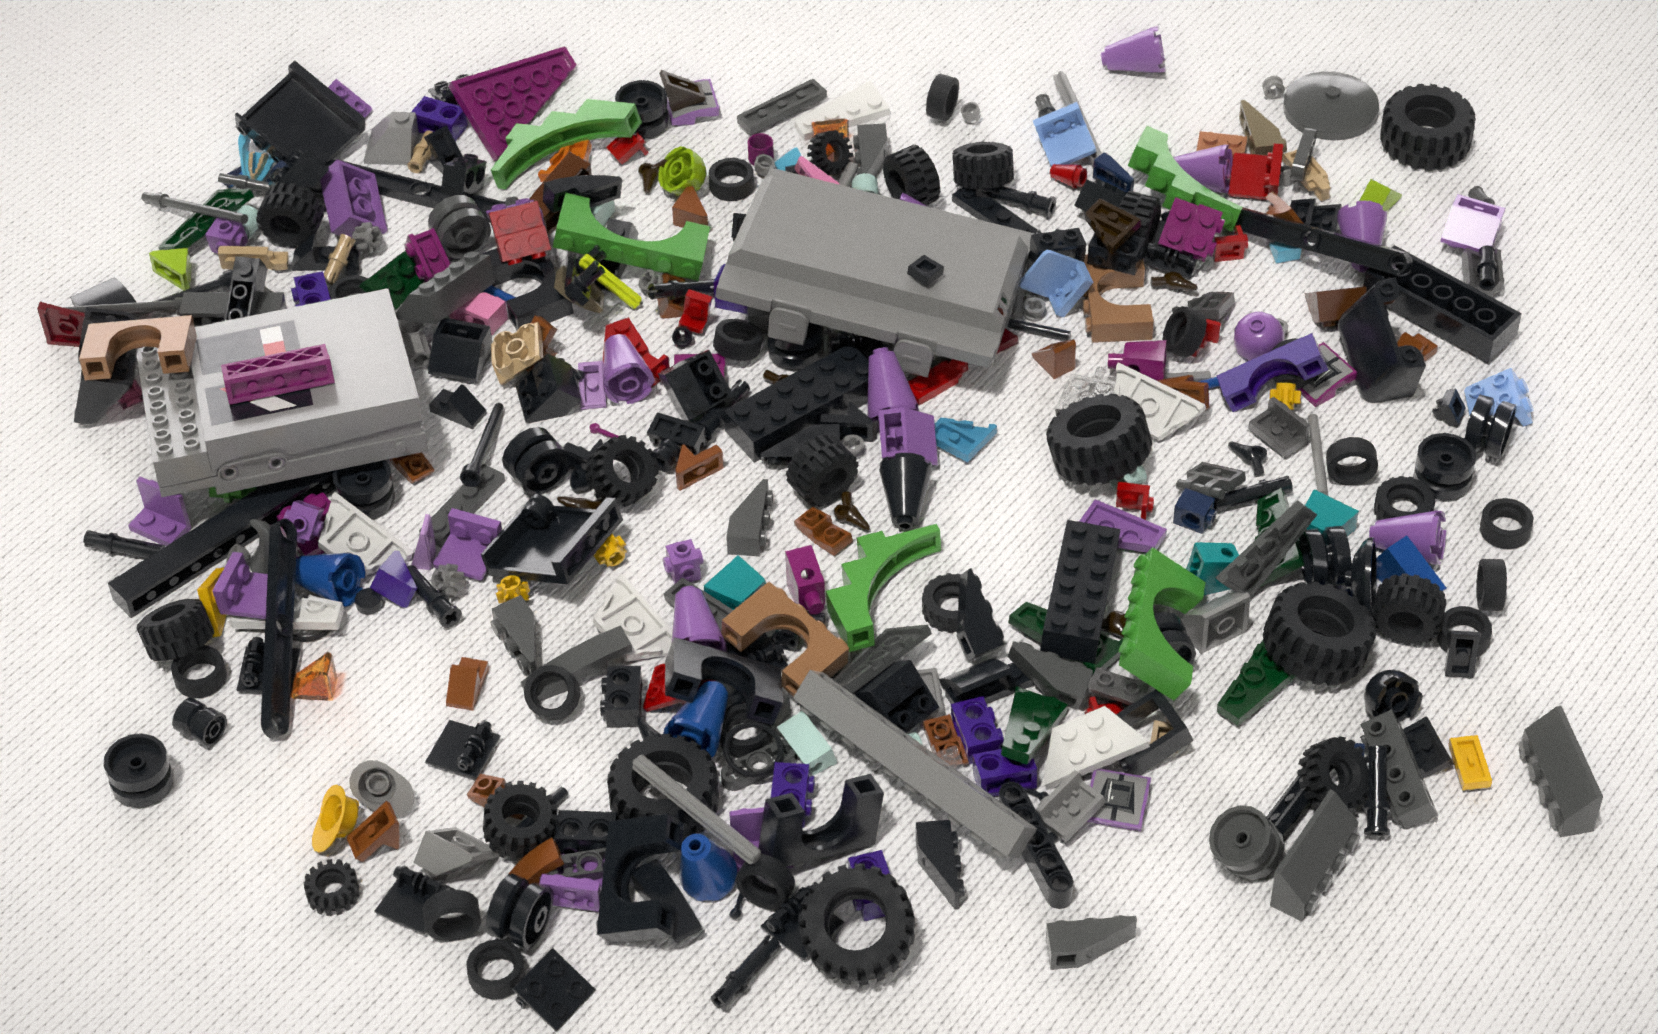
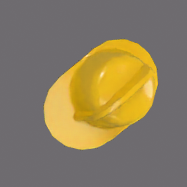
(336, 818)

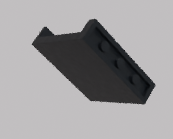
(301, 115)
(556, 549)

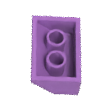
(351, 198)

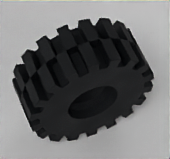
(1348, 764)

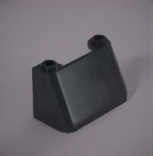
(1381, 366)
(100, 395)

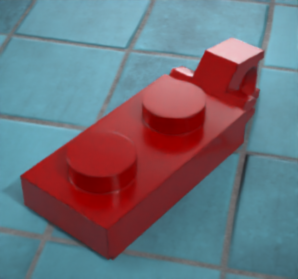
(939, 380)

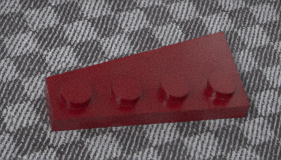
(61, 324)

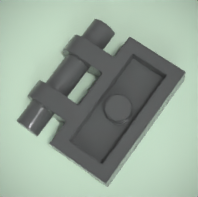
(1212, 479)

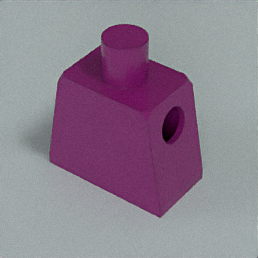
(1143, 357)
(809, 590)

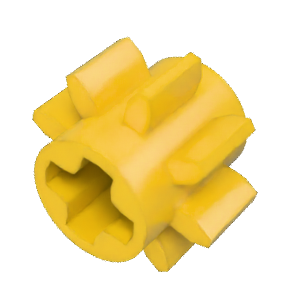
(1286, 394)
(611, 551)
(512, 587)

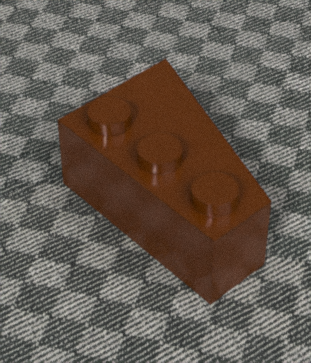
(569, 166)

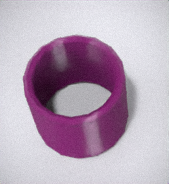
(758, 145)

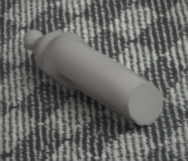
(848, 174)

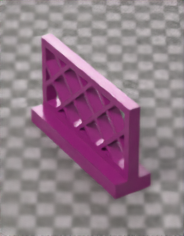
(277, 374)

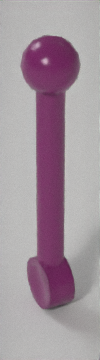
(595, 428)

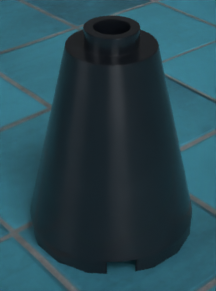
(905, 487)

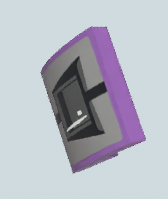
(704, 109)
(1124, 797)

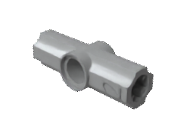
(415, 342)

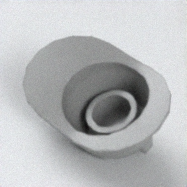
(377, 782)

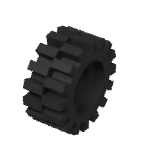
(840, 148)
(336, 900)

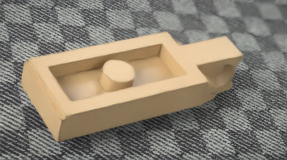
(1315, 178)
(272, 259)

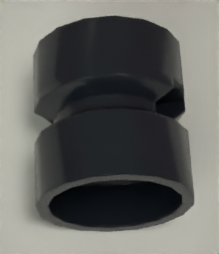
(199, 721)

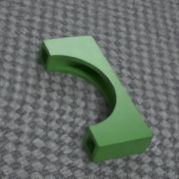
(678, 255)
(1143, 645)

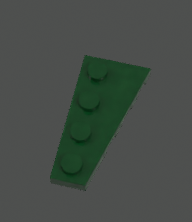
(1031, 620)
(1254, 686)

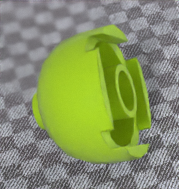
(682, 170)

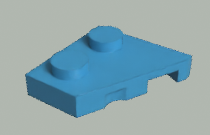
(962, 437)

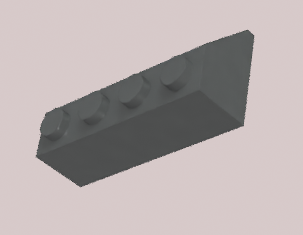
(448, 289)
(1561, 774)
(1314, 858)

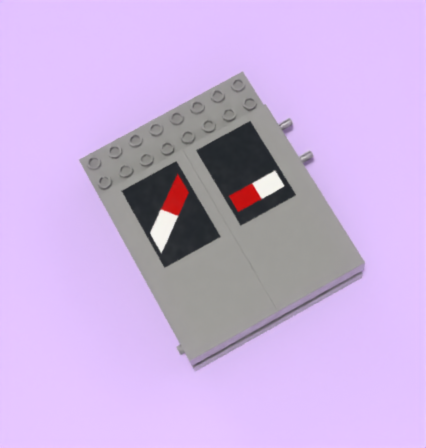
(356, 421)

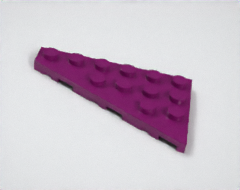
(510, 95)

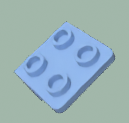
(1064, 135)
(1059, 279)
(1503, 387)

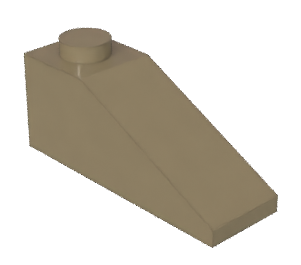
(1259, 130)

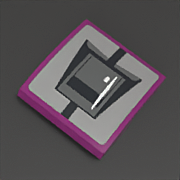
(1324, 385)

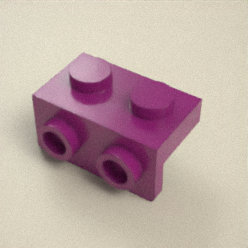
(427, 253)

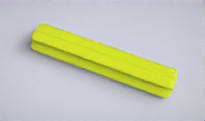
(613, 284)

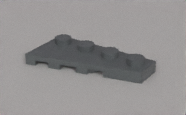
(1264, 554)
(888, 648)

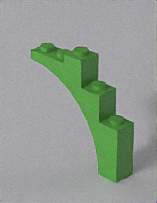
(532, 142)
(1167, 177)
(877, 561)

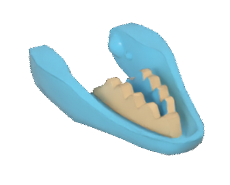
(252, 163)

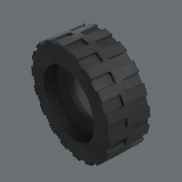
(1402, 488)
(937, 588)

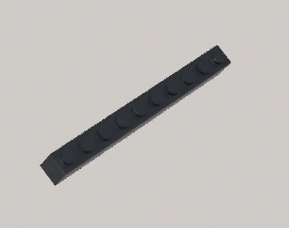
(209, 543)

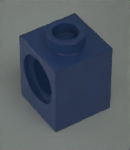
(1194, 511)

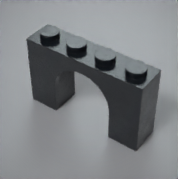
(542, 301)
(756, 681)
(849, 829)
(626, 847)

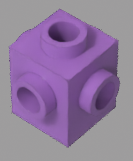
(225, 234)
(310, 515)
(683, 561)

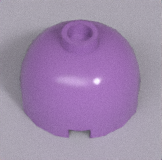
(1257, 334)

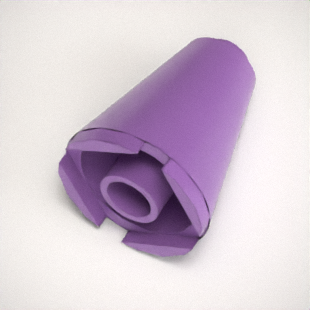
(1136, 53)
(1209, 167)
(1364, 222)
(625, 371)
(887, 384)
(1421, 528)
(694, 619)

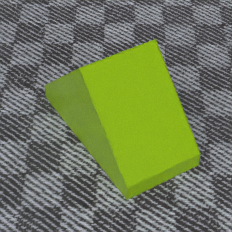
(1380, 194)
(173, 266)

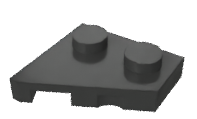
(1212, 304)

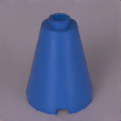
(331, 575)
(702, 718)
(706, 869)

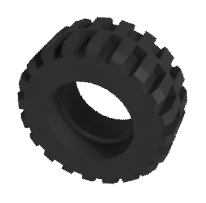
(1422, 146)
(1099, 439)
(1308, 654)
(679, 760)
(847, 886)

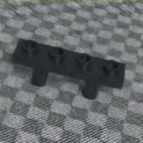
(578, 280)

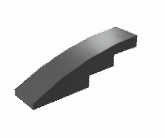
(584, 660)

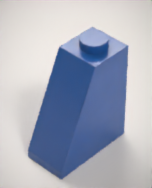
(1405, 559)

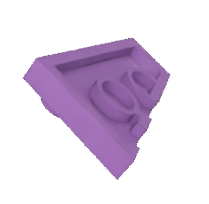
(1135, 532)

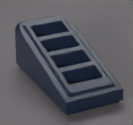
(1111, 171)

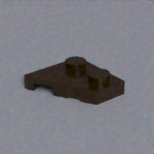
(1111, 224)

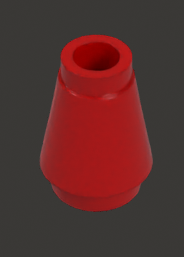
(1069, 174)

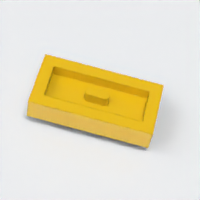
(1470, 762)

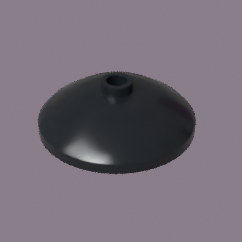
(1363, 574)

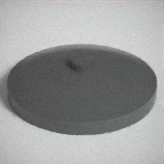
(1331, 103)

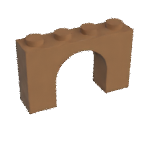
(1111, 321)
(110, 340)
(773, 610)

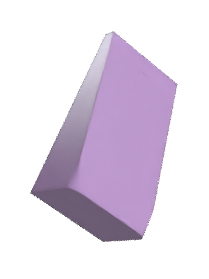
(591, 386)
(426, 546)

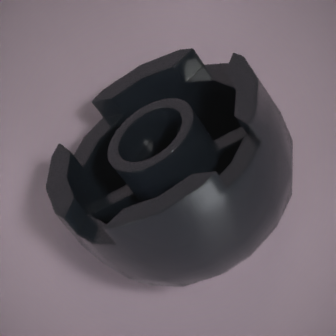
(1393, 692)

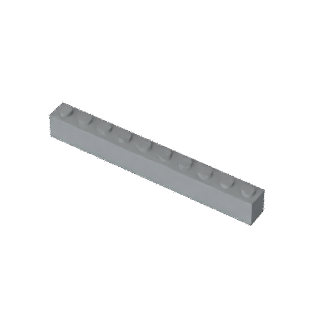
(915, 765)

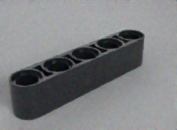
(1040, 853)

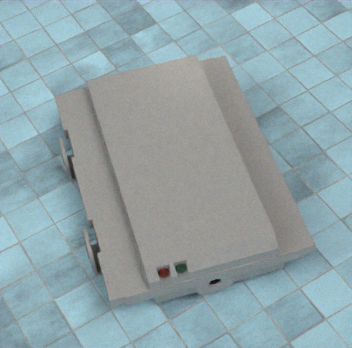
(844, 265)

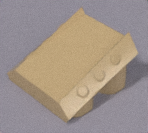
(516, 351)

